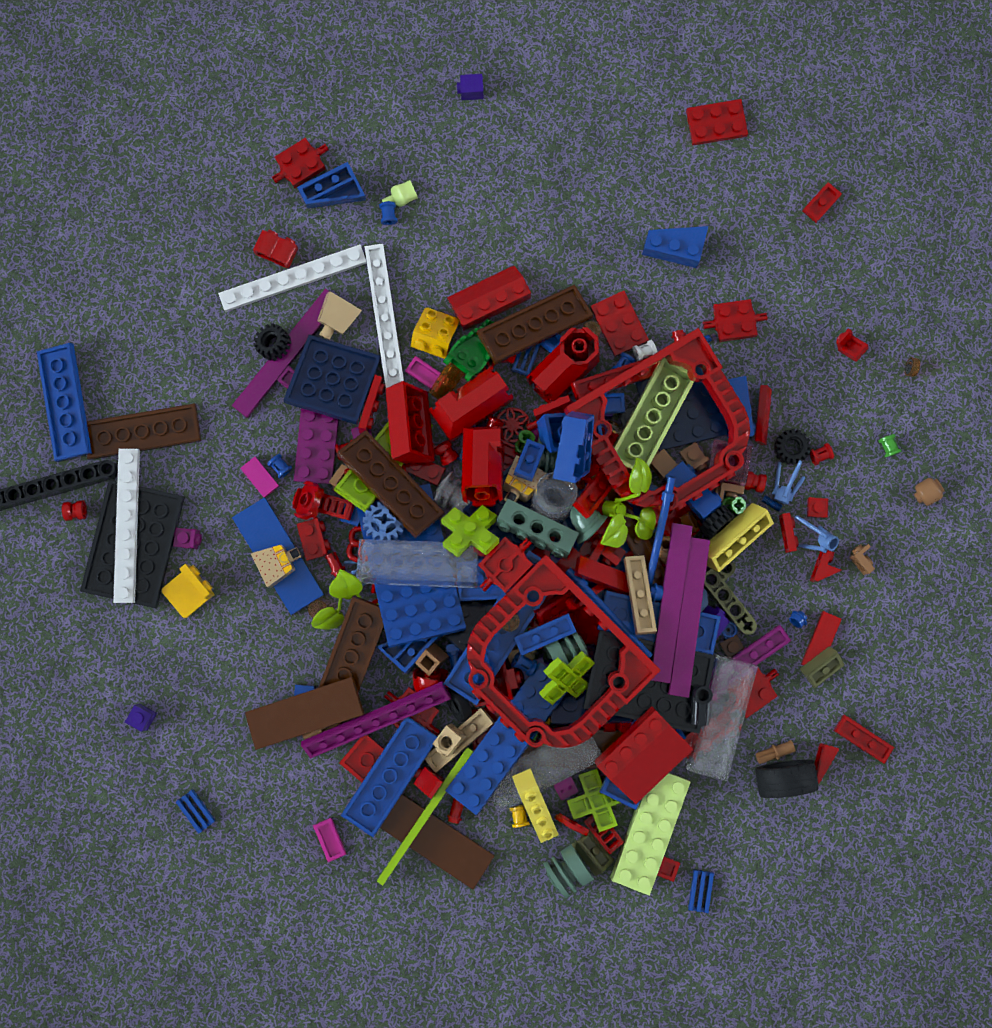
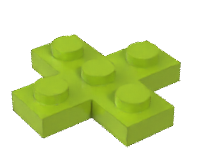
(470, 531)
(566, 677)
(593, 802)

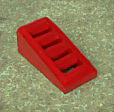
(325, 502)
(823, 759)
(614, 845)

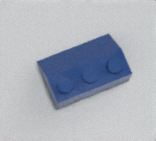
(550, 430)

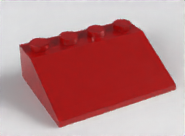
(643, 755)

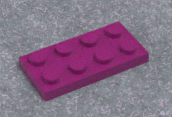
(316, 448)

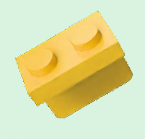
(434, 332)
(188, 591)

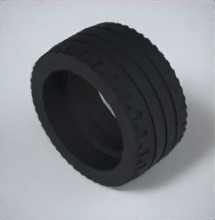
(786, 778)

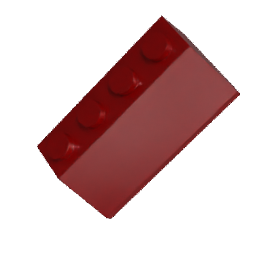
(489, 297)
(409, 424)

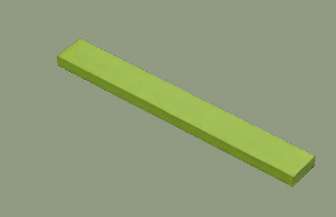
(424, 816)

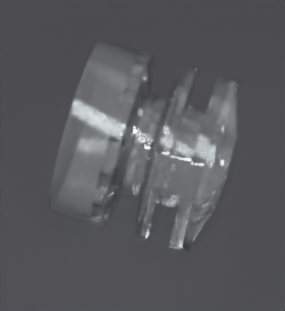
(450, 493)
(553, 497)

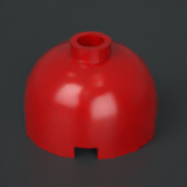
(422, 680)

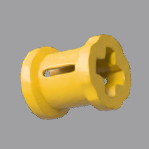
(519, 816)

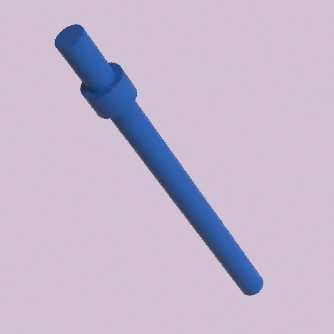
(667, 497)
(582, 584)

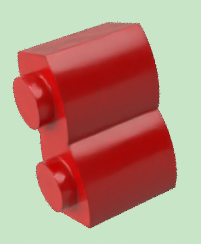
(275, 249)

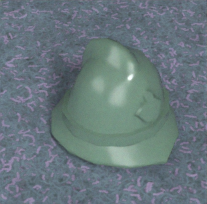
(588, 526)

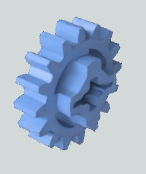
(375, 521)

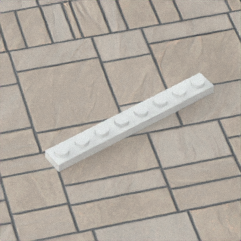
(292, 278)
(384, 314)
(126, 526)

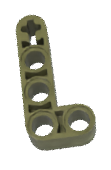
(730, 600)

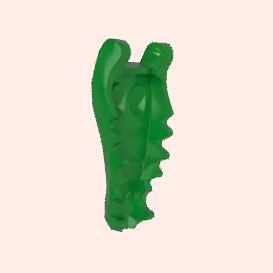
(469, 353)

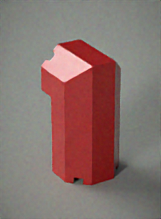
(565, 364)
(471, 403)
(483, 465)

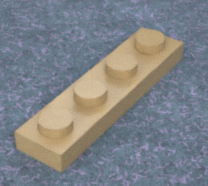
(640, 595)
(472, 728)

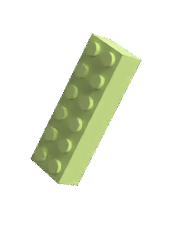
(653, 414)
(650, 834)

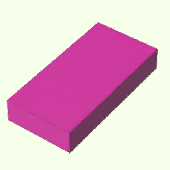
(422, 372)
(259, 477)
(329, 839)

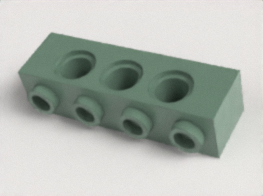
(532, 519)

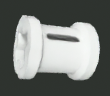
(644, 350)

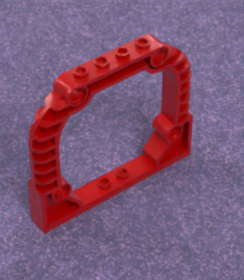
(687, 353)
(633, 667)

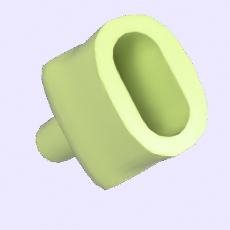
(402, 194)

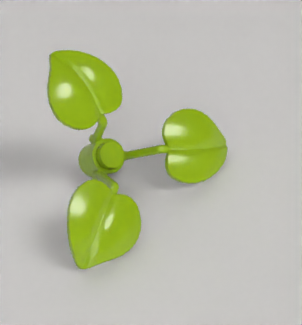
(617, 531)
(343, 586)

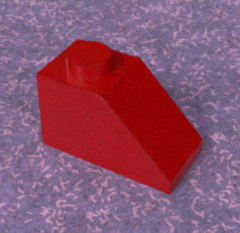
(428, 781)

